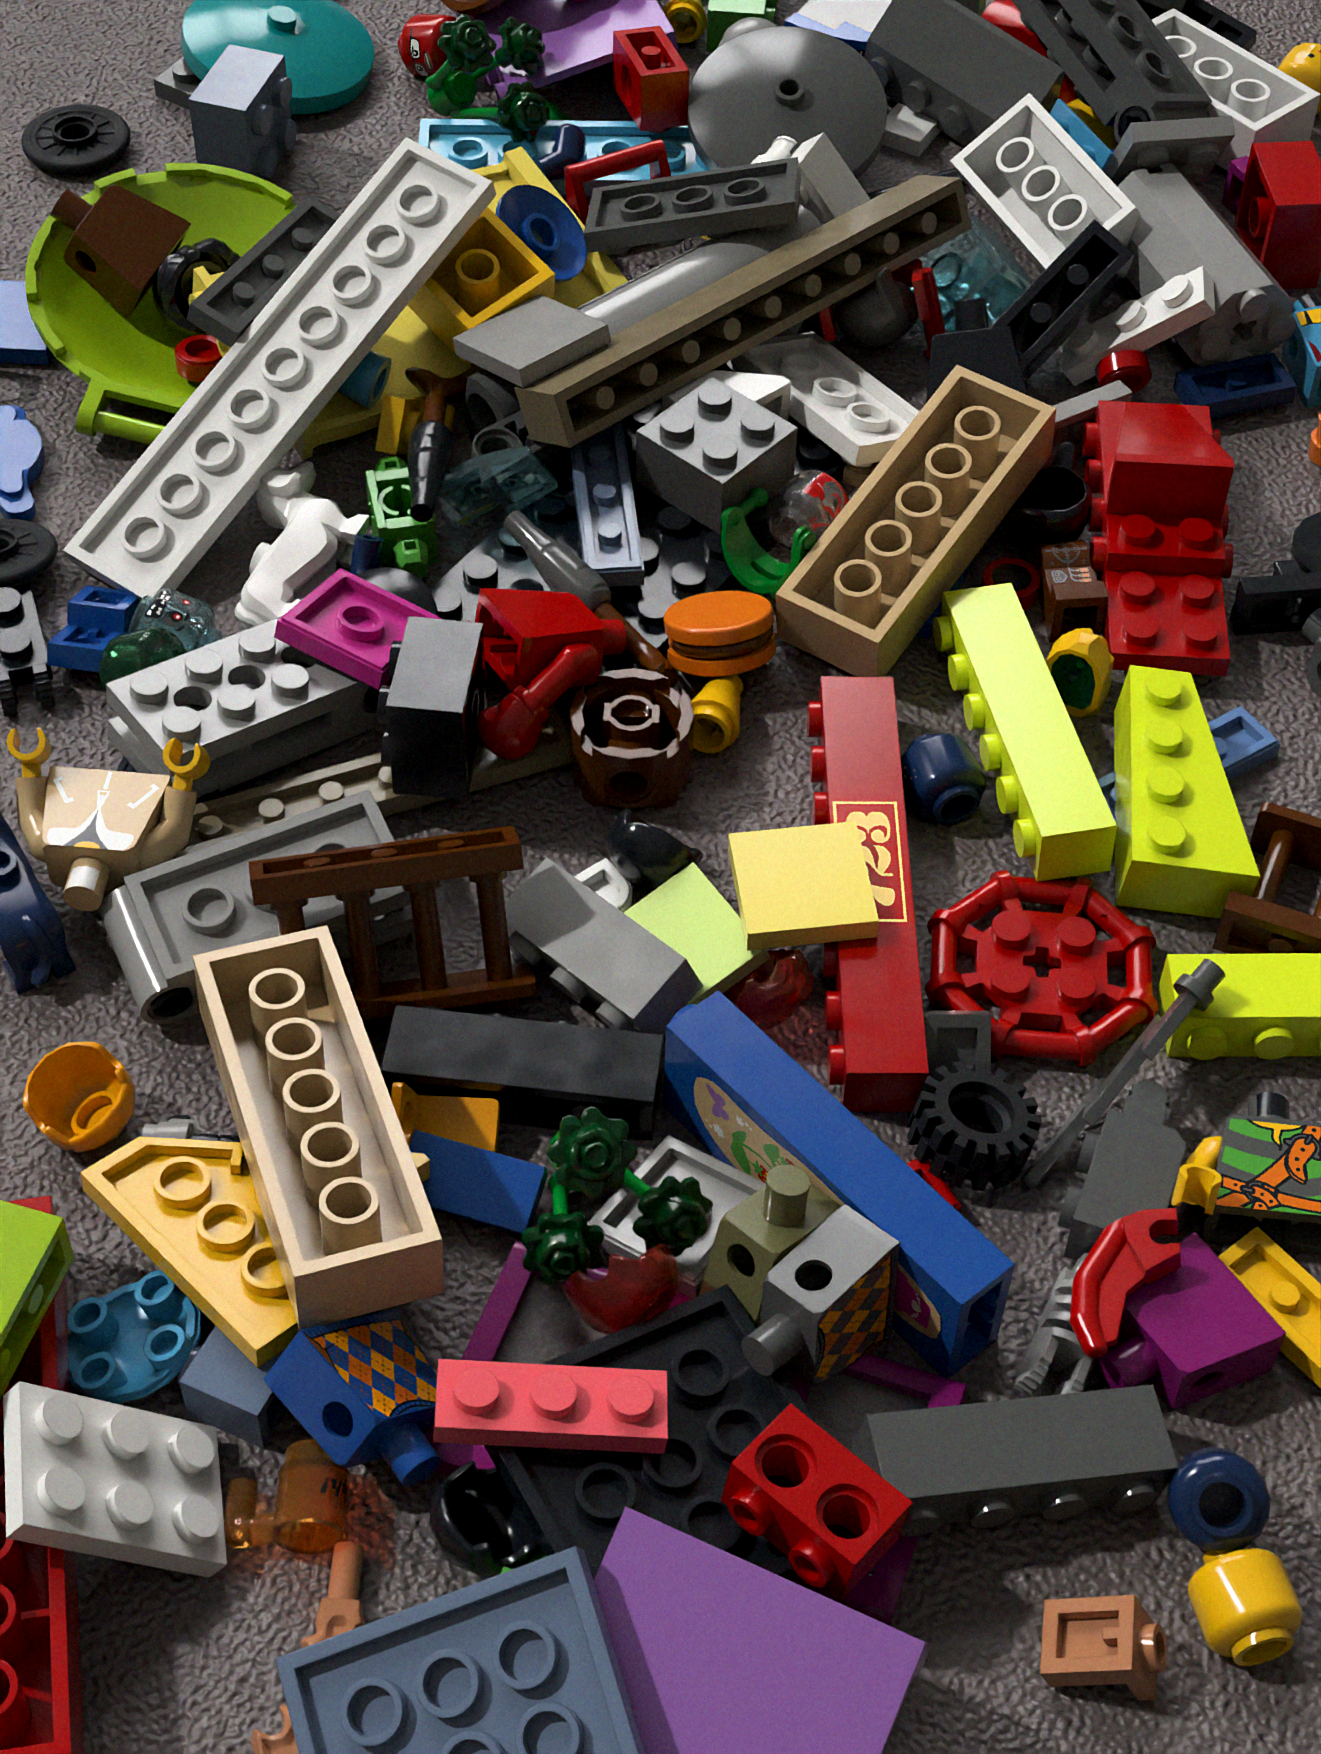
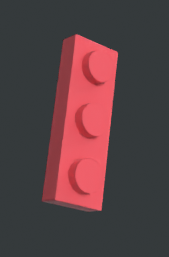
(551, 1406)

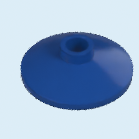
(545, 228)

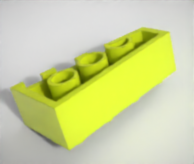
(1174, 809)

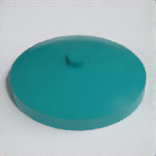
(322, 42)

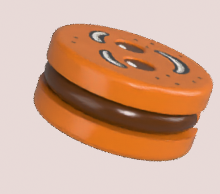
(720, 633)

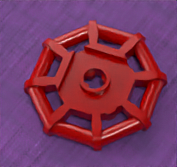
(1050, 938)

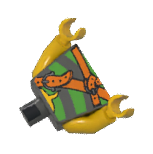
(1258, 1175)

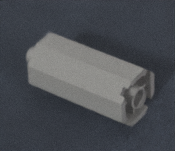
(1185, 231)

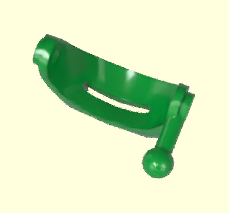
(747, 559)

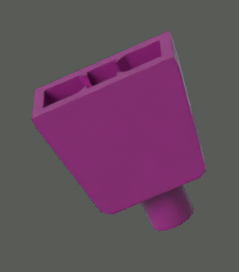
(1192, 1332)

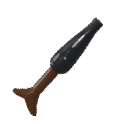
(430, 440)

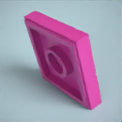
(349, 626)

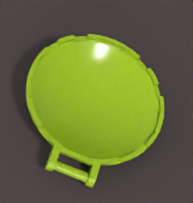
(136, 354)

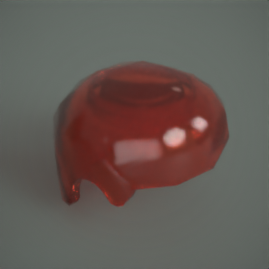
(628, 1293)

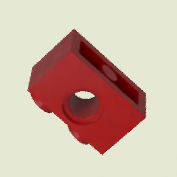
(650, 78)

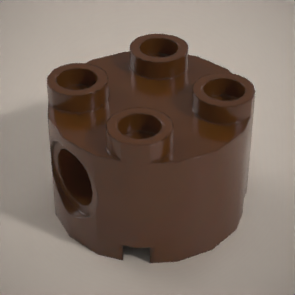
(631, 740)

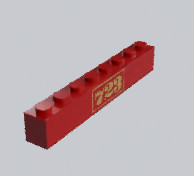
(877, 979)

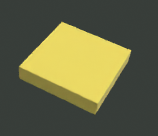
(802, 885)

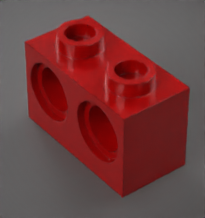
(828, 1490)

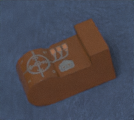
(1068, 583)

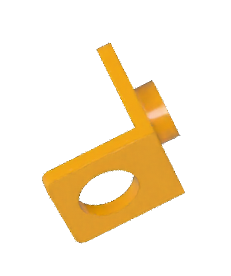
(455, 1118)

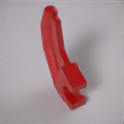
(1114, 1269)

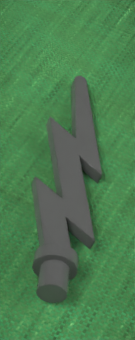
(1193, 991)

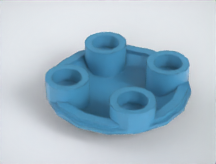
(131, 1339)

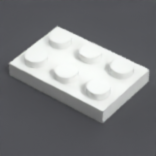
(112, 1481)

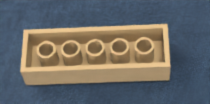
(915, 524)
(318, 1129)

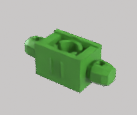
(407, 542)

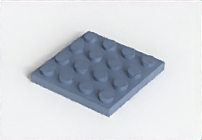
(472, 1672)

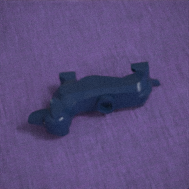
(29, 923)

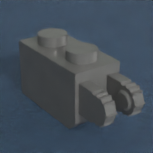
(1126, 1168)

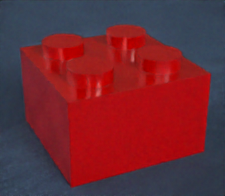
(1282, 211)

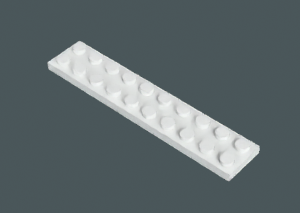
(280, 372)

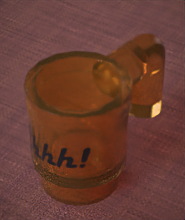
(308, 1505)

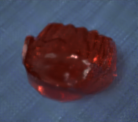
(773, 989)

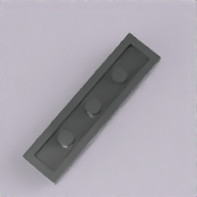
(257, 276)

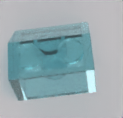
(975, 267)

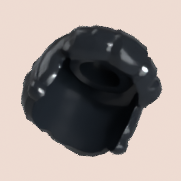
(175, 279)

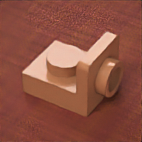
(1102, 1644)

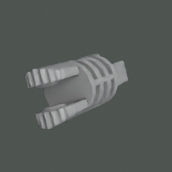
(1056, 1344)

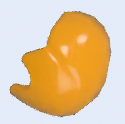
(79, 1096)

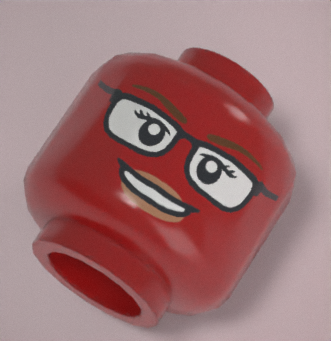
(419, 44)

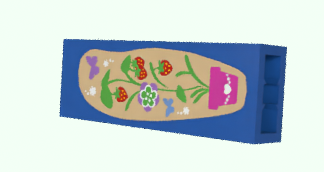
(766, 1111)

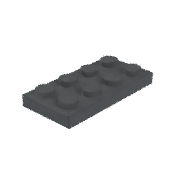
(693, 206)

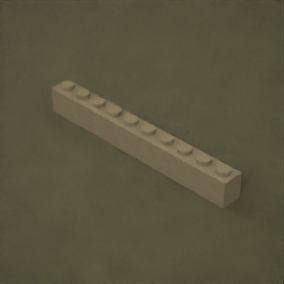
(743, 310)

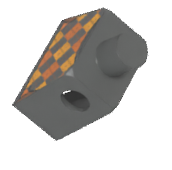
(827, 1300)

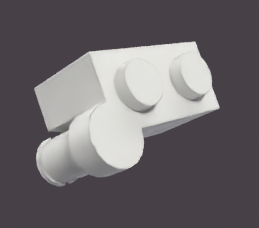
(826, 180)

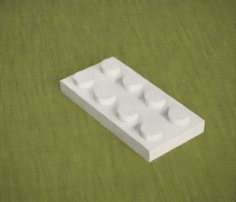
(832, 396)

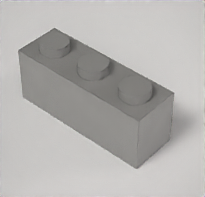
(597, 951)

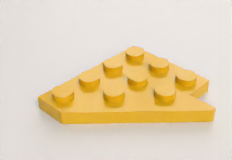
(205, 1229)

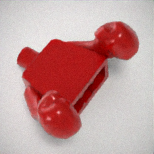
(539, 649)

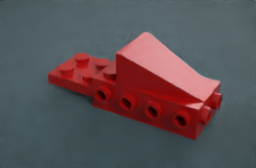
(1160, 534)

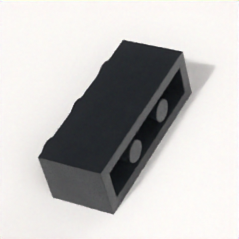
(1066, 295)

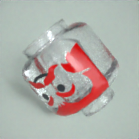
(805, 500)

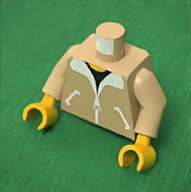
(103, 822)

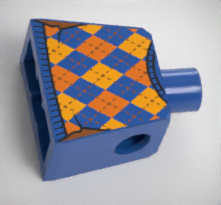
(362, 1392)

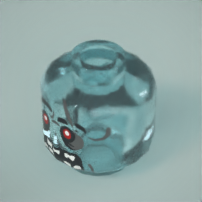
(179, 613)

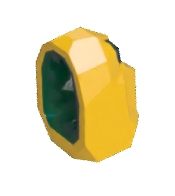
(1081, 671)

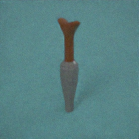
(570, 574)

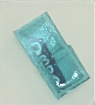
(500, 477)

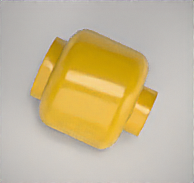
(1245, 1605)

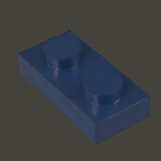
(1236, 385)

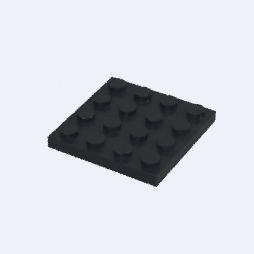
(713, 1415)

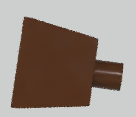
(118, 242)

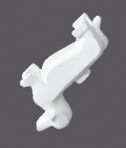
(305, 551)

